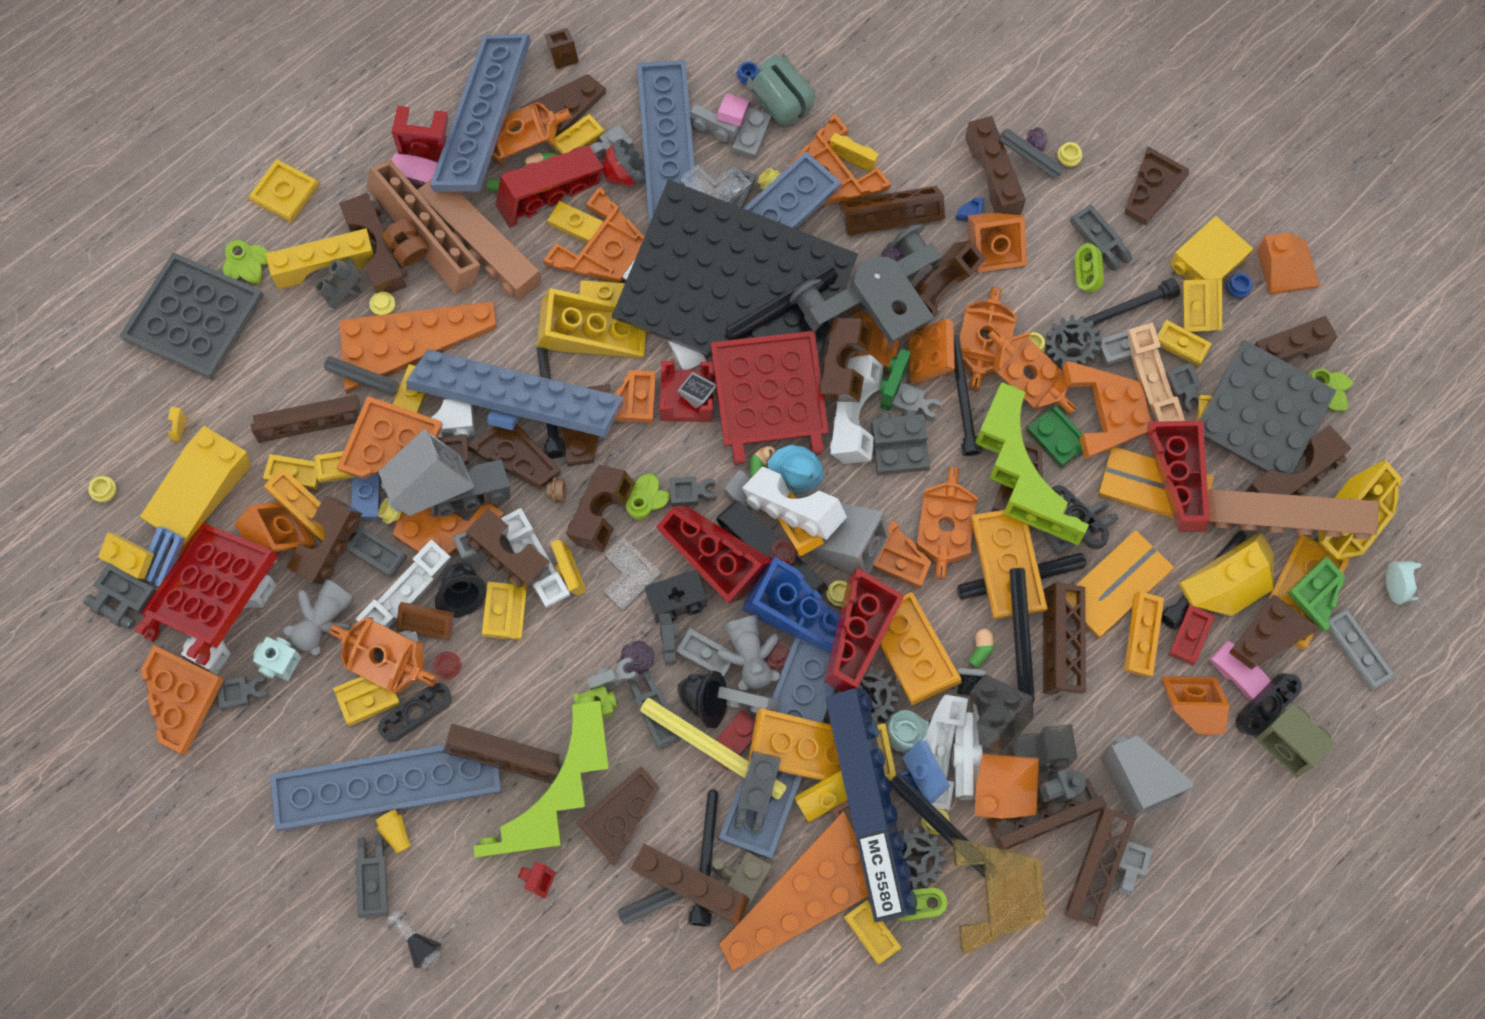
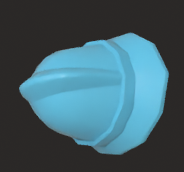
(797, 467)

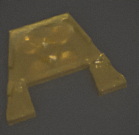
(1012, 891)

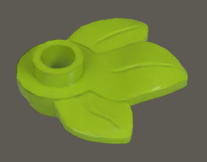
(247, 264)
(1338, 382)
(647, 494)

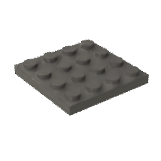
(192, 315)
(1265, 410)

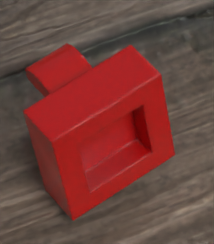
(538, 879)

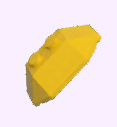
(1373, 484)
(1233, 578)

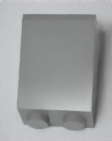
(424, 475)
(855, 541)
(1143, 775)

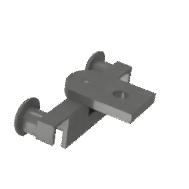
(877, 287)

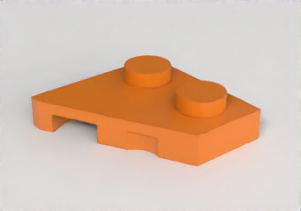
(638, 397)
(902, 559)

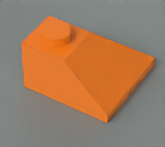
(999, 240)
(1286, 263)
(273, 527)
(1198, 702)
(1007, 786)

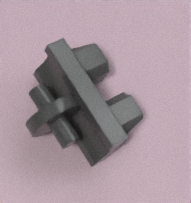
(342, 284)
(1062, 786)

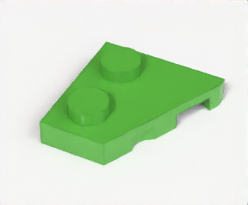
(1318, 592)

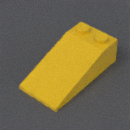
(586, 327)
(196, 483)

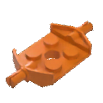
(536, 125)
(979, 352)
(1048, 379)
(950, 503)
(401, 660)

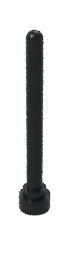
(1168, 290)
(554, 446)
(968, 447)
(1173, 615)
(700, 916)

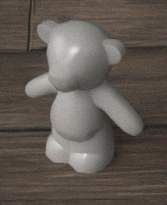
(319, 617)
(745, 637)

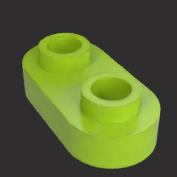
(1089, 270)
(922, 908)

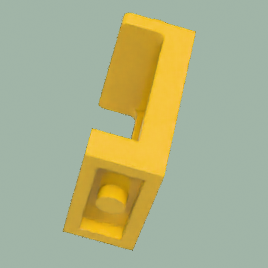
(1211, 252)

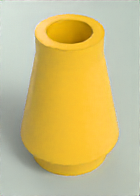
(393, 830)

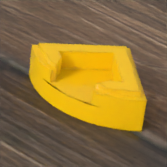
(178, 423)

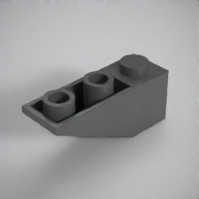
(490, 487)

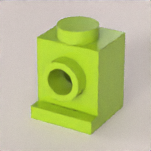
(607, 700)

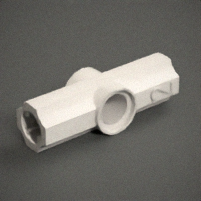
(966, 758)

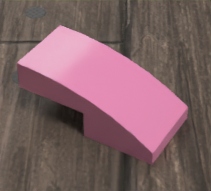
(733, 109)
(415, 168)
(1247, 680)

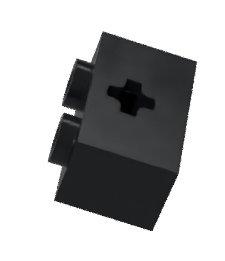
(686, 587)

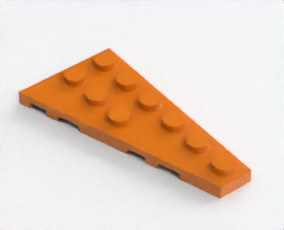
(399, 339)
(810, 891)

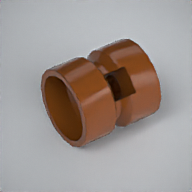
(403, 239)

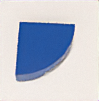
(970, 208)

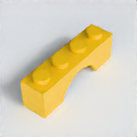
(293, 264)

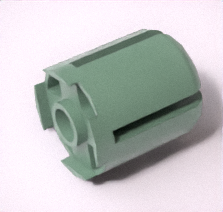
(782, 90)

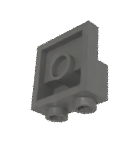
(900, 443)

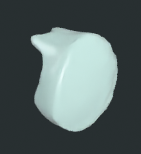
(1401, 581)
(905, 730)

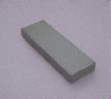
(1359, 650)

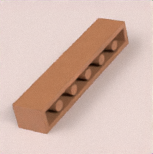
(403, 201)
(484, 242)
(1293, 512)

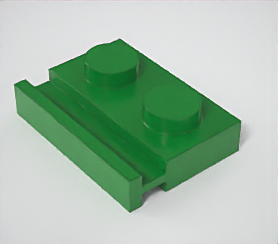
(890, 386)
(1056, 436)

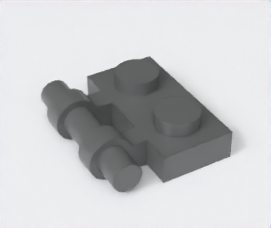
(123, 588)

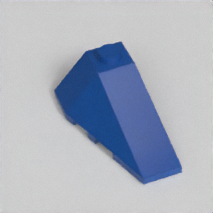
(790, 605)

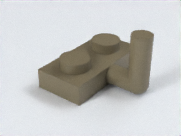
(747, 877)

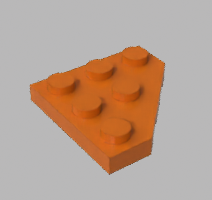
(380, 435)
(178, 696)

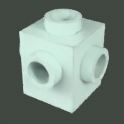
(276, 658)

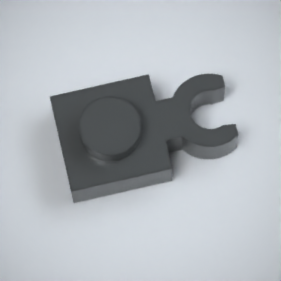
(1184, 382)
(687, 491)
(669, 632)
(236, 692)

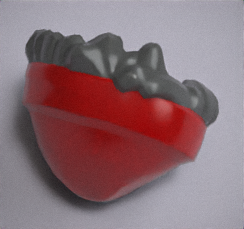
(622, 164)

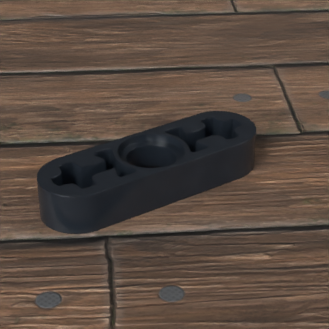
(1096, 524)
(1280, 702)
(403, 709)

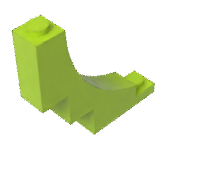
(1031, 497)
(540, 824)

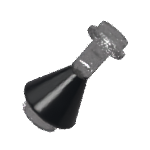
(423, 950)

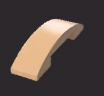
(1152, 375)

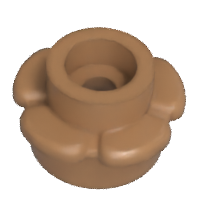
(556, 490)

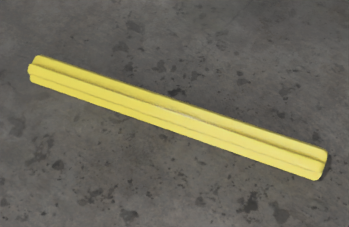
(702, 741)

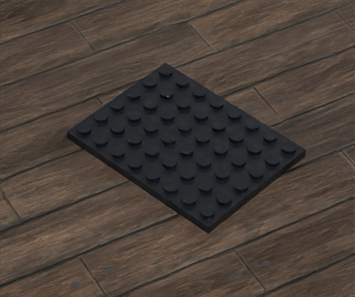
(718, 263)

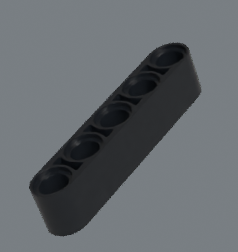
(748, 528)

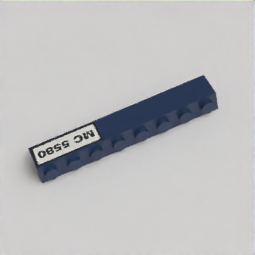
(871, 805)

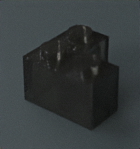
(1002, 713)
(1052, 746)

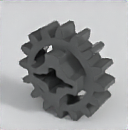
(1071, 332)
(876, 689)
(928, 853)

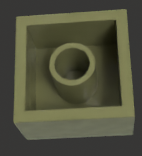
(1296, 740)

